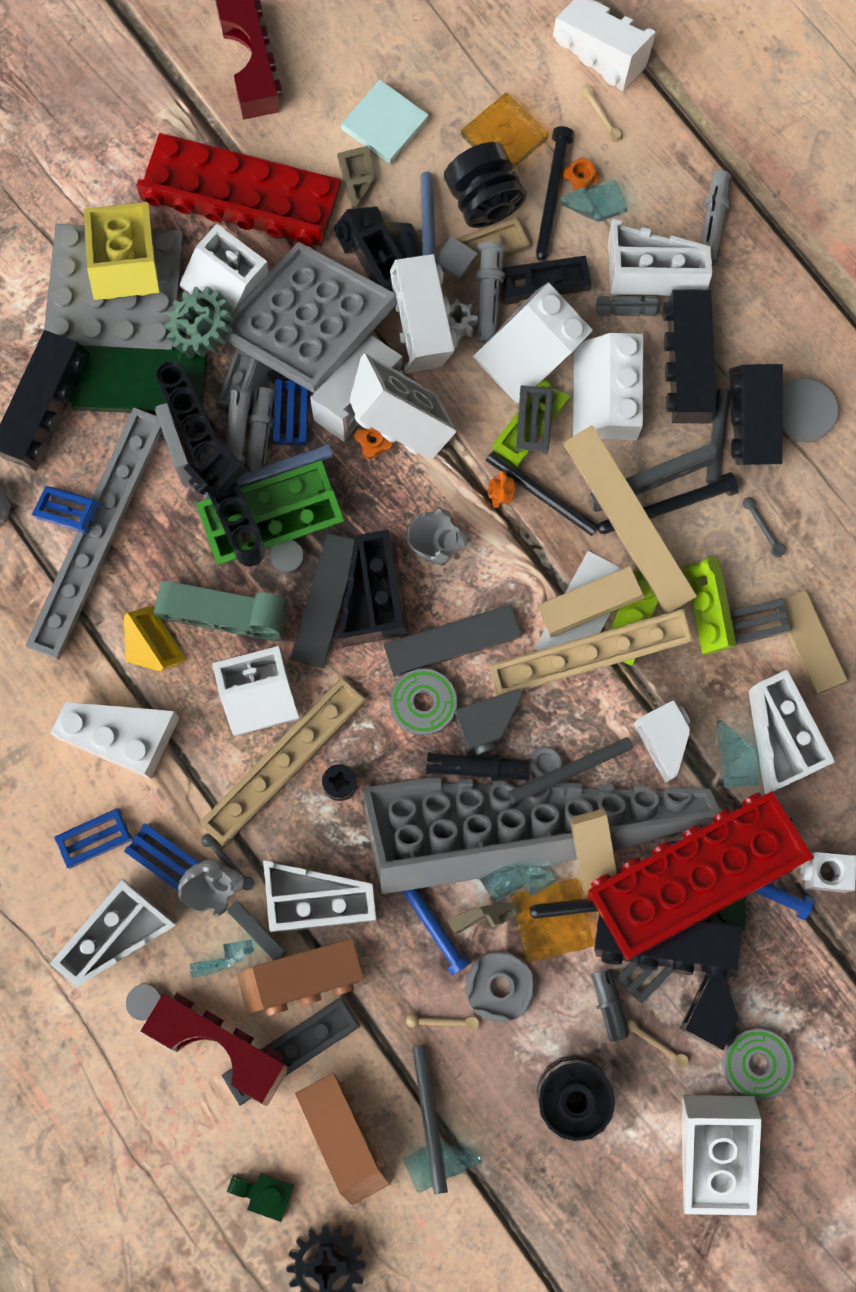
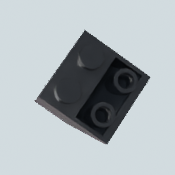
(384, 244)

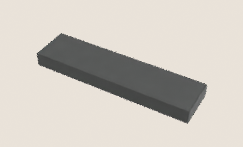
(667, 472)
(324, 602)
(452, 640)
(308, 1039)

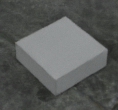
(455, 258)

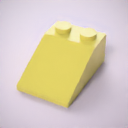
(120, 251)

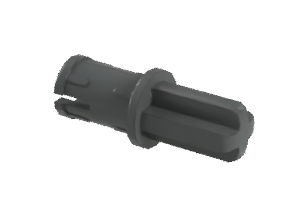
(610, 1005)

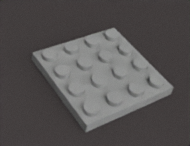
(308, 316)
(117, 321)

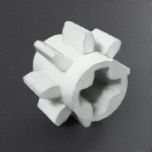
(463, 313)

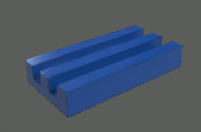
(291, 387)
(85, 516)
(120, 826)
(139, 840)

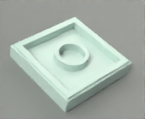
(384, 122)

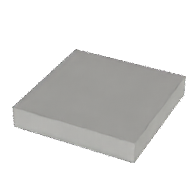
(173, 442)

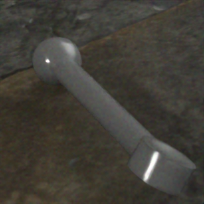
(777, 548)
(209, 841)

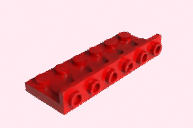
(239, 190)
(698, 874)

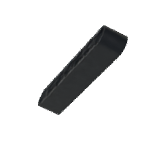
(200, 448)

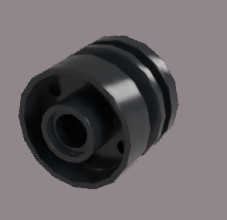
(484, 184)
(581, 1119)

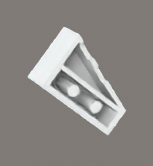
(604, 41)
(654, 264)
(422, 312)
(332, 399)
(785, 733)
(118, 734)
(314, 900)
(112, 932)

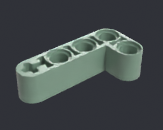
(222, 611)

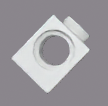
(843, 872)

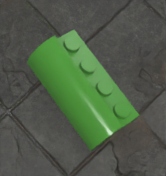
(282, 509)

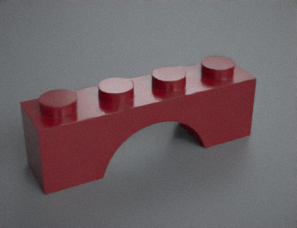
(254, 83)
(254, 1071)

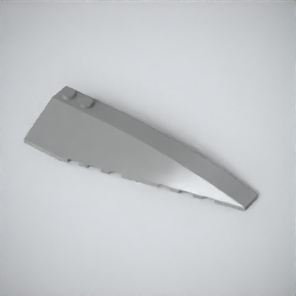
(463, 830)

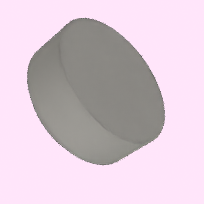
(287, 557)
(544, 761)
(142, 1001)

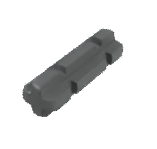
(626, 305)

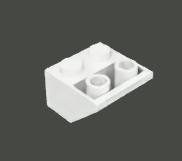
(224, 266)
(256, 691)

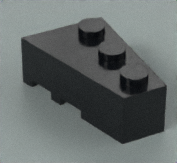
(757, 413)
(374, 593)

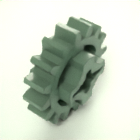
(199, 322)

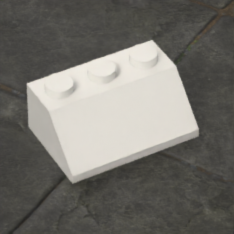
(609, 386)
(400, 408)

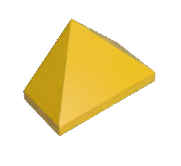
(149, 641)

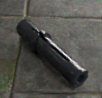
(478, 766)

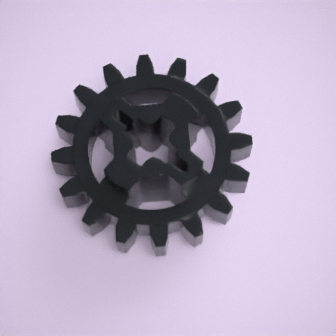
(308, 1266)

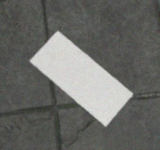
(590, 570)

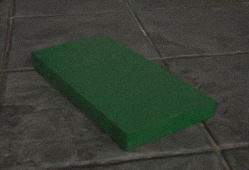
(127, 379)

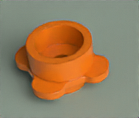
(584, 167)
(369, 448)
(501, 489)

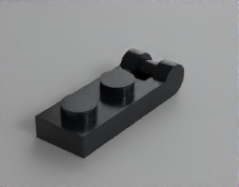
(564, 275)

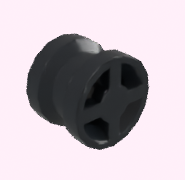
(343, 790)

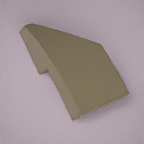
(357, 173)
(496, 914)

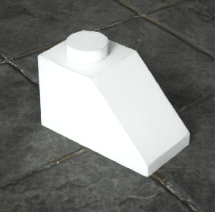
(665, 737)

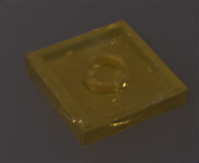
(509, 125)
(551, 935)

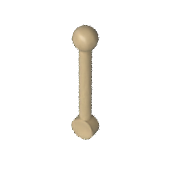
(614, 133)
(470, 1022)
(679, 1060)

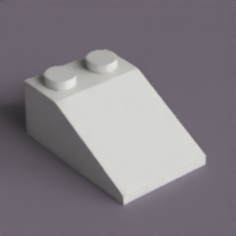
(532, 341)
(720, 1154)

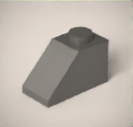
(486, 721)

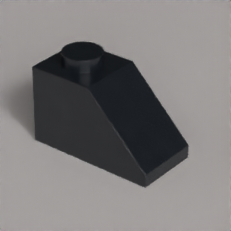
(712, 1014)

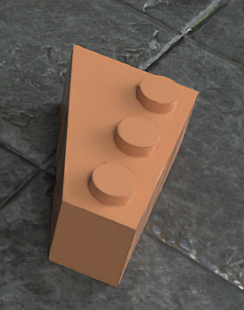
(300, 978)
(343, 1138)

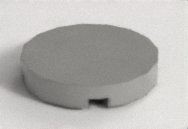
(808, 410)

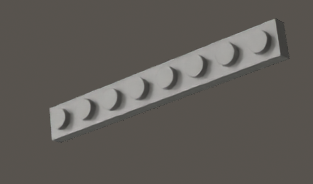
(89, 551)

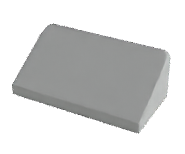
(243, 375)

